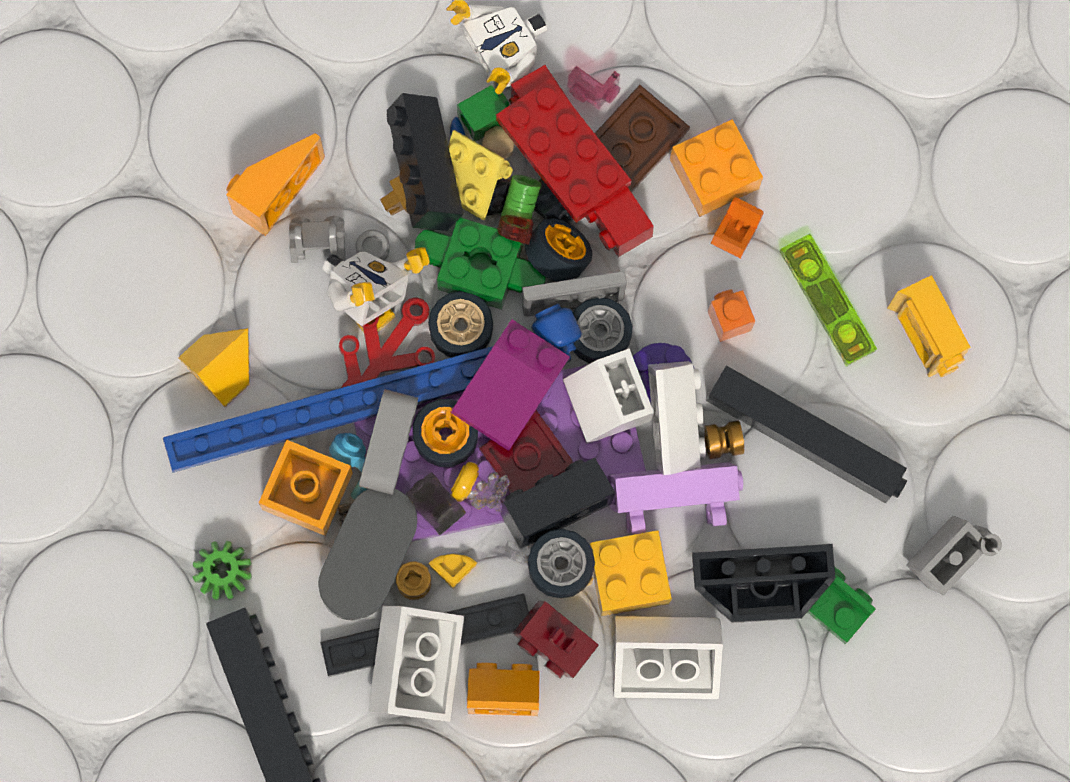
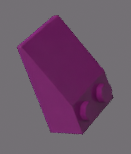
(510, 384)

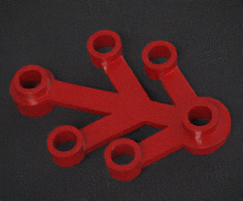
(382, 358)

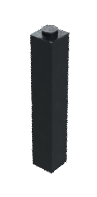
(808, 435)

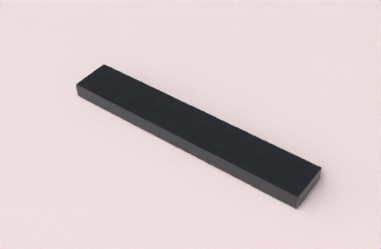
(479, 623)

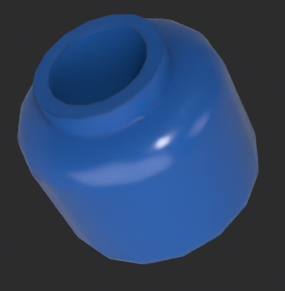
(557, 327)

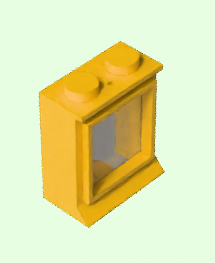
(930, 326)

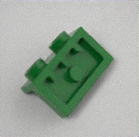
(842, 608)

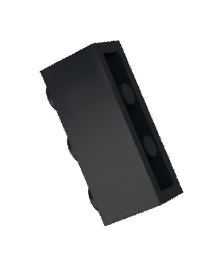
(557, 501)

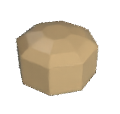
(498, 142)

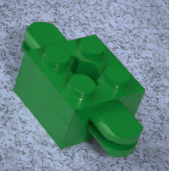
(478, 262)

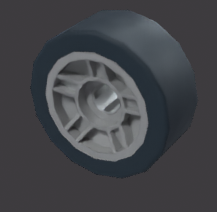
(616, 325)
(567, 546)

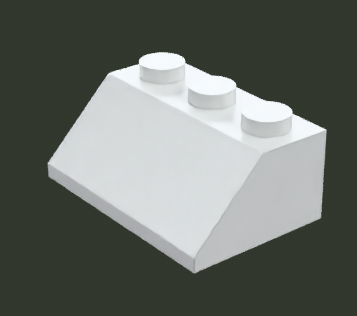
(676, 417)
(667, 657)
(416, 663)

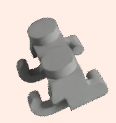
(316, 235)

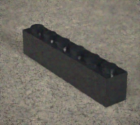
(260, 698)

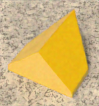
(220, 363)

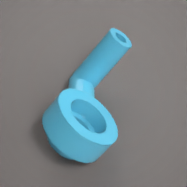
(351, 451)

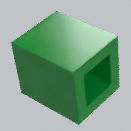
(480, 111)

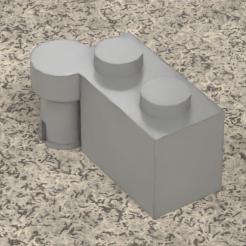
(952, 553)

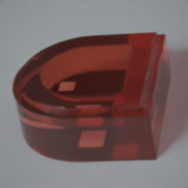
(515, 228)

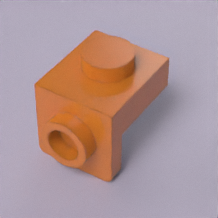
(737, 227)

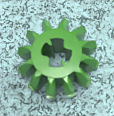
(214, 581)

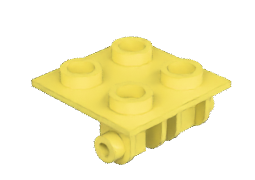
(476, 173)

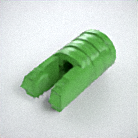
(521, 196)

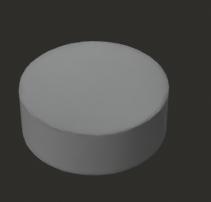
(374, 243)

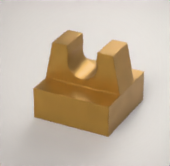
(395, 200)

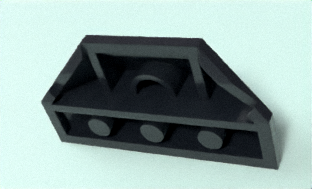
(764, 581)

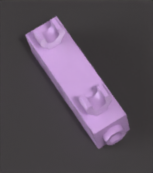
(652, 490)

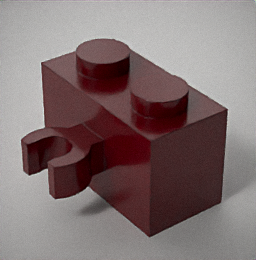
(555, 640)

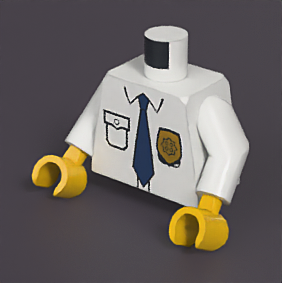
(499, 40)
(369, 285)

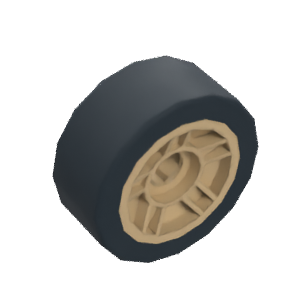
(447, 314)

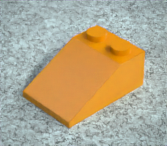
(271, 184)

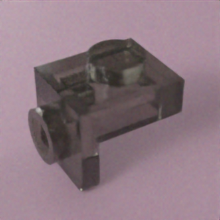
(435, 503)

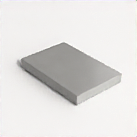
(573, 292)

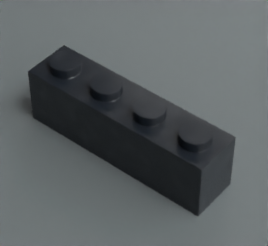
(424, 162)

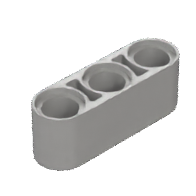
(388, 442)

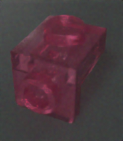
(586, 88)

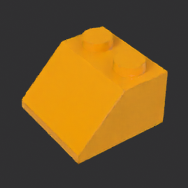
(503, 691)

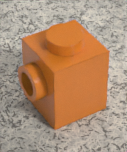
(731, 314)

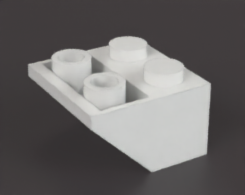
(608, 396)

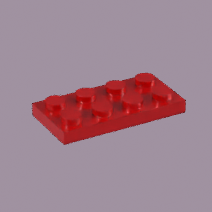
(563, 150)

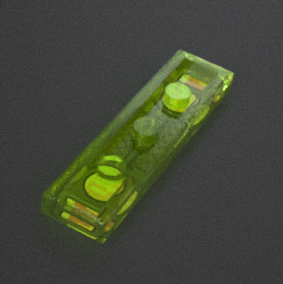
(828, 300)

